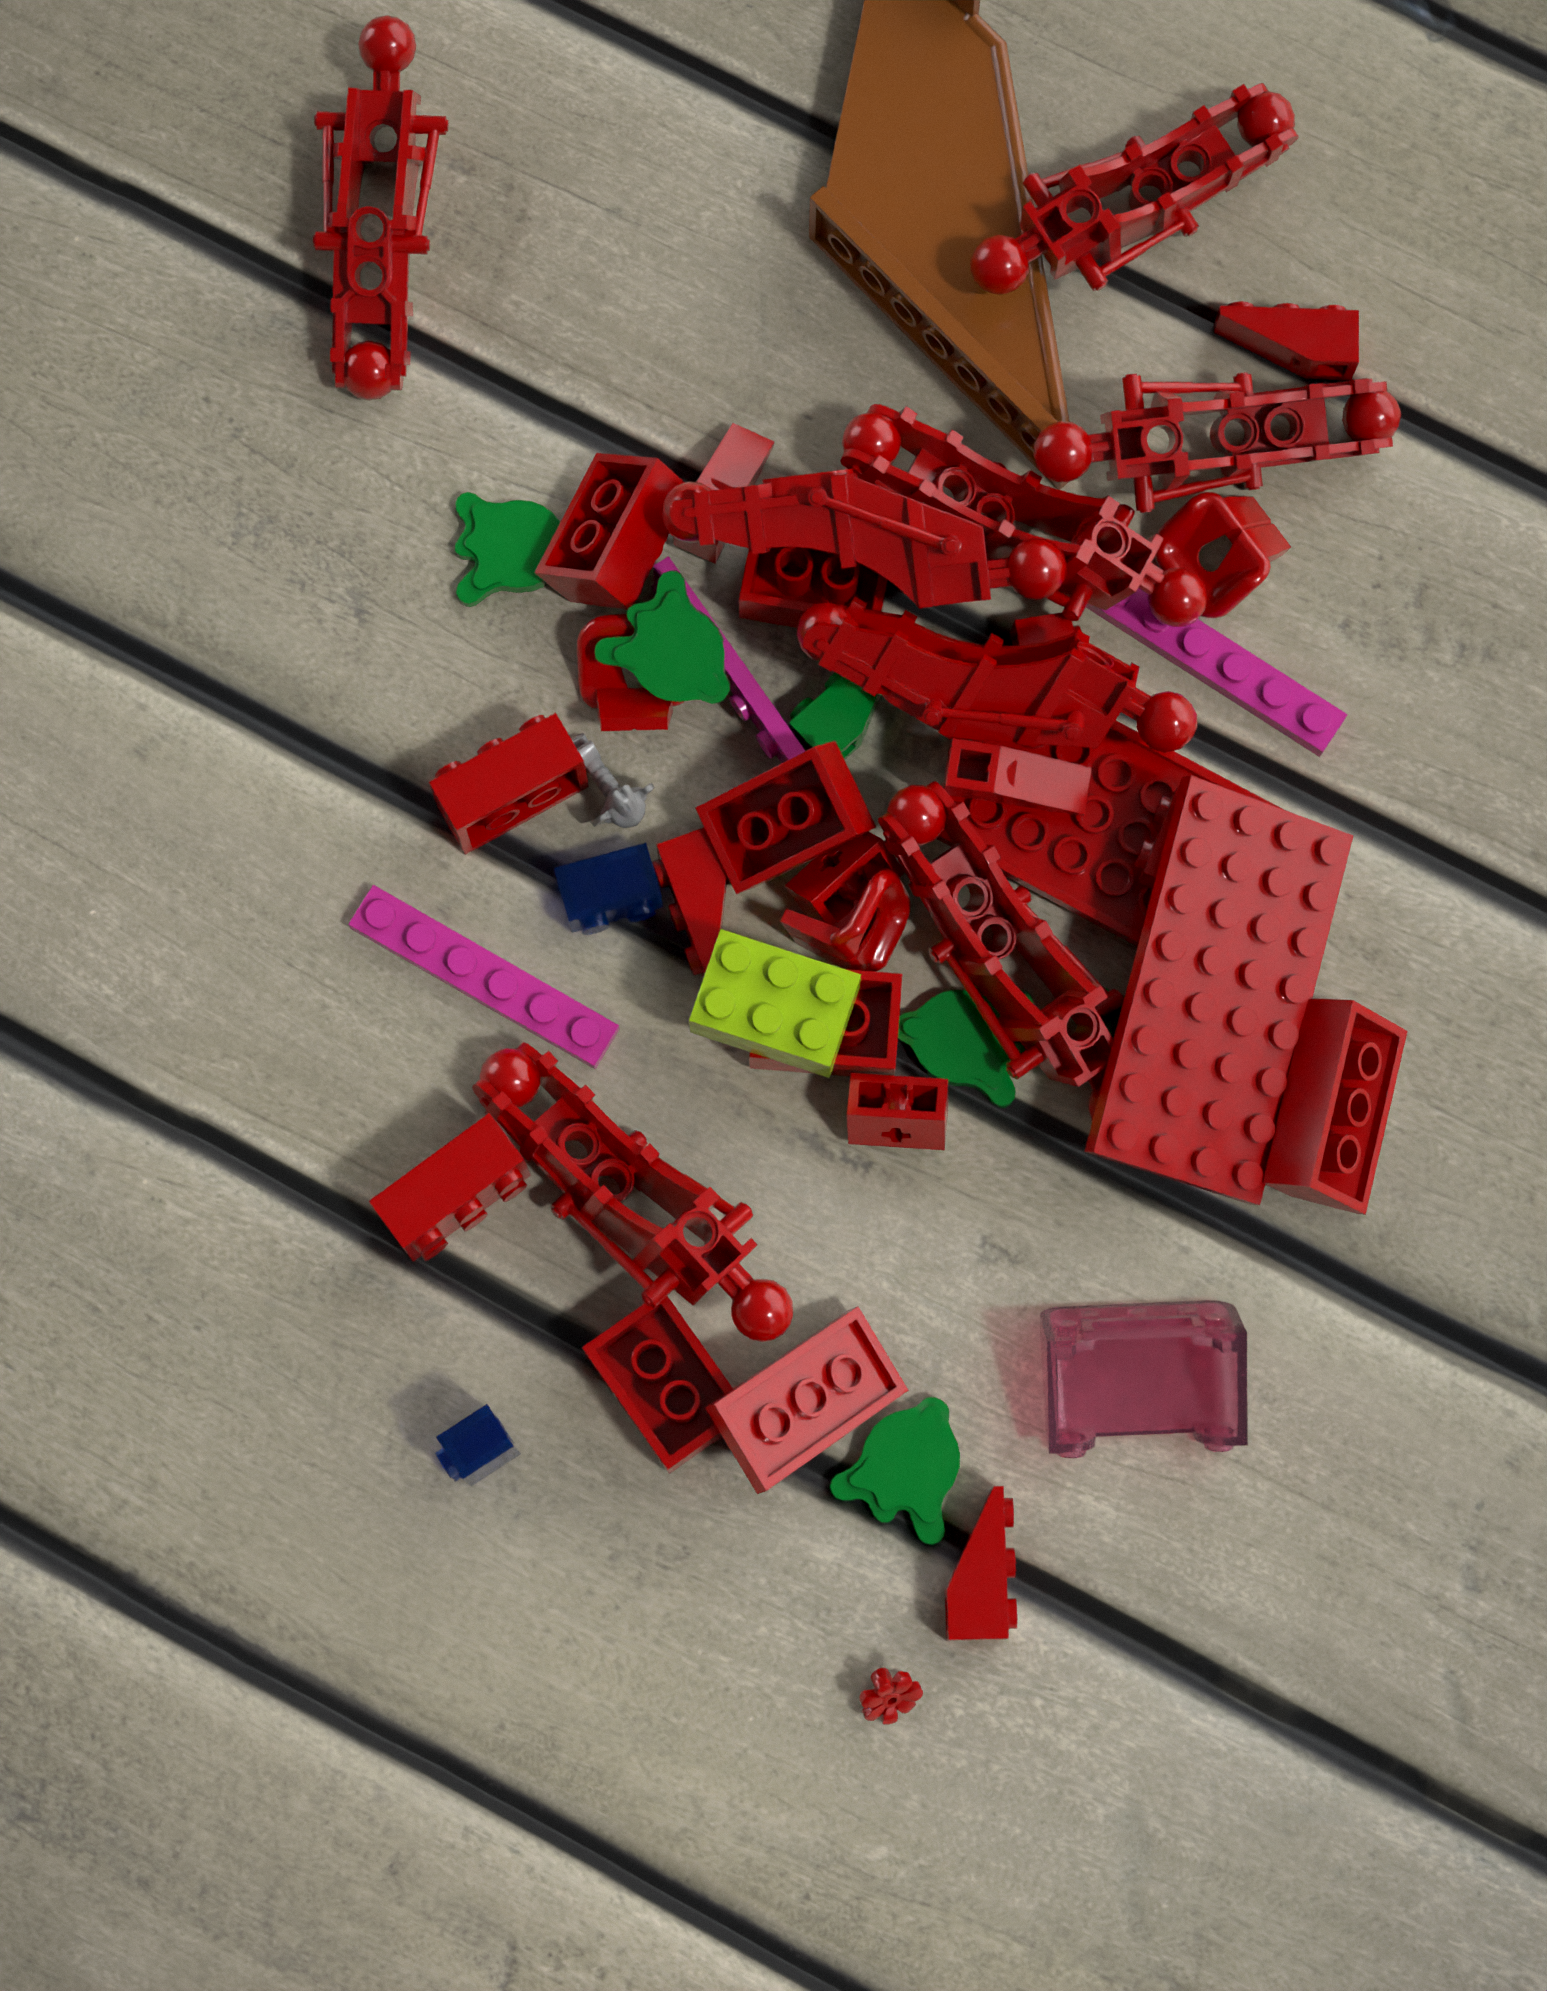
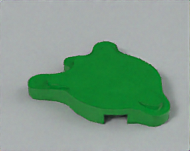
(504, 544)
(673, 646)
(958, 1045)
(906, 1466)

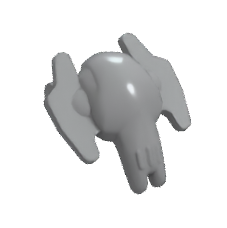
(623, 804)

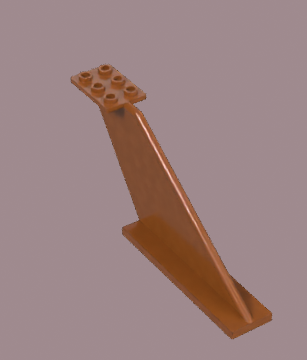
(917, 181)

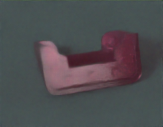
(1144, 1373)

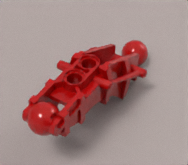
(1264, 123)
(369, 367)
(1066, 450)
(909, 543)
(1103, 555)
(992, 692)
(918, 817)
(513, 1078)

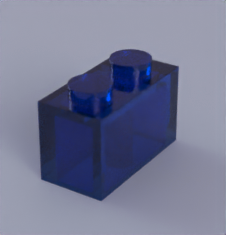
(609, 889)
(476, 1447)

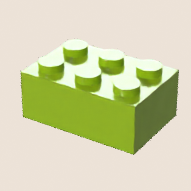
(774, 1003)

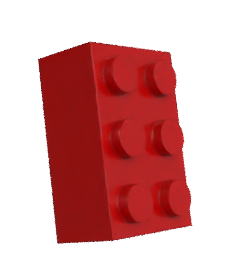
(610, 532)
(792, 579)
(509, 782)
(785, 817)
(871, 1032)
(452, 1189)
(661, 1380)

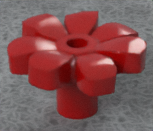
(889, 1696)

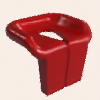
(1246, 563)
(605, 685)
(840, 945)

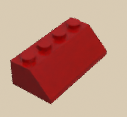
(1335, 1105)

